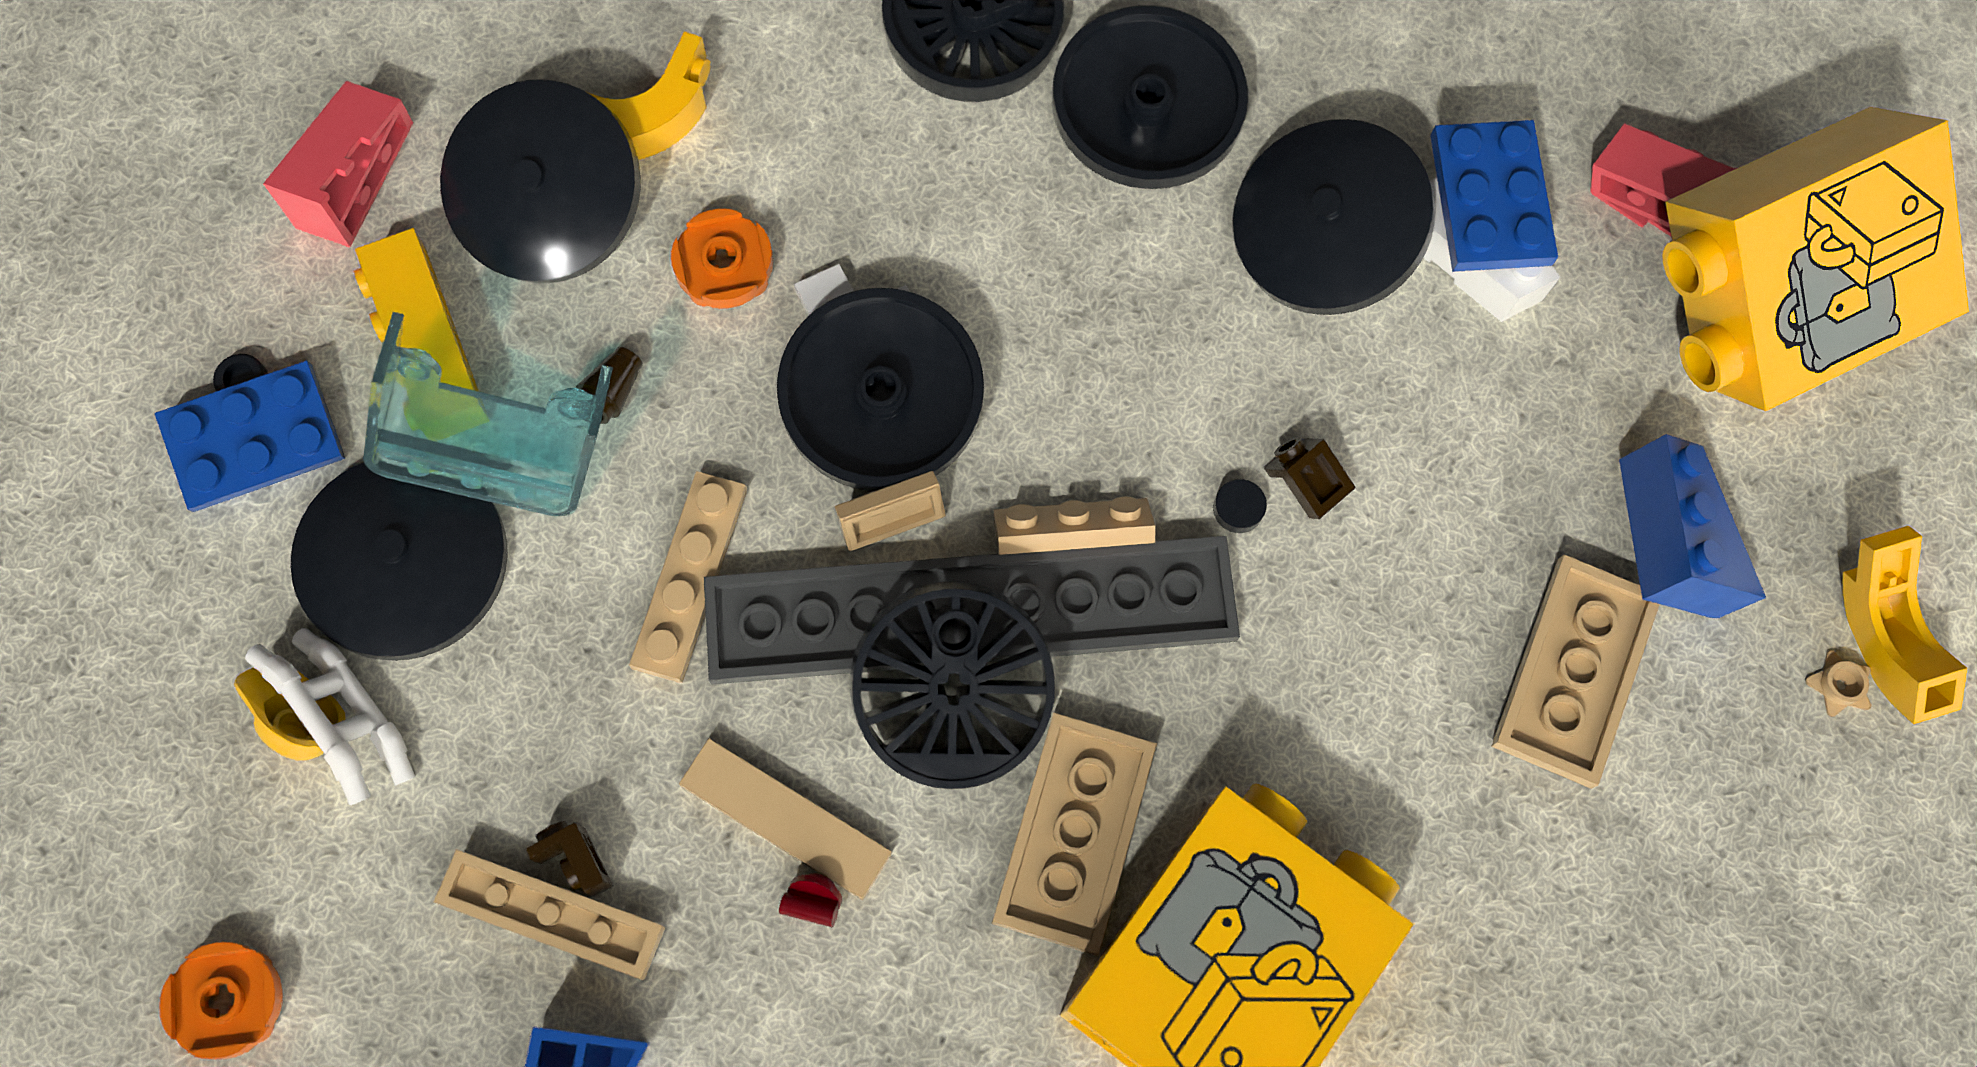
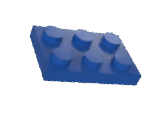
(1493, 196)
(249, 436)

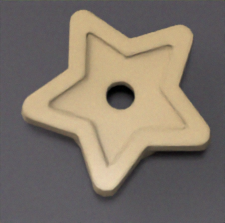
(1855, 682)

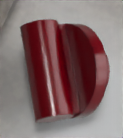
(812, 900)

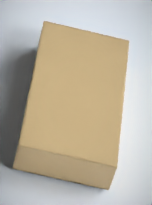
(890, 511)

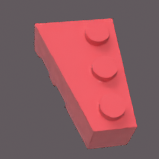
(340, 163)
(1644, 172)

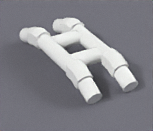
(334, 738)

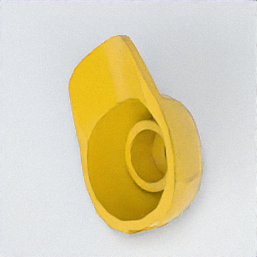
(276, 720)

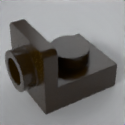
(1311, 474)
(582, 863)

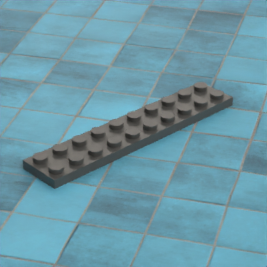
(1078, 598)

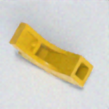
(669, 107)
(1891, 632)

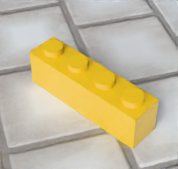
(403, 281)

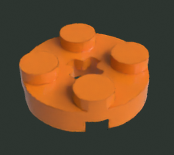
(729, 285)
(248, 1022)

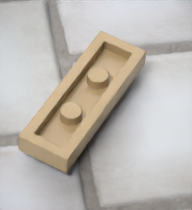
(1074, 525)

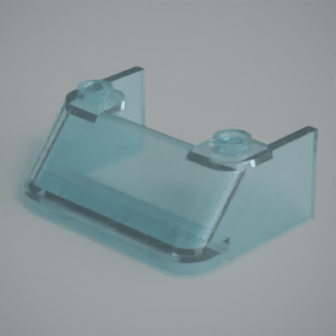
(478, 440)

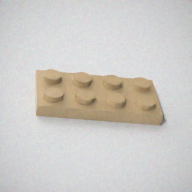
(1576, 672)
(1074, 834)

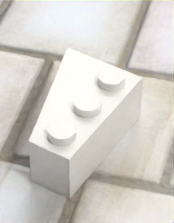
(1497, 290)

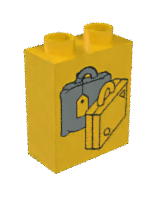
(1818, 256)
(1242, 947)

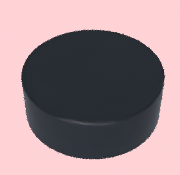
(236, 370)
(1239, 506)

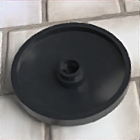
(1149, 97)
(540, 181)
(1334, 216)
(880, 388)
(396, 564)

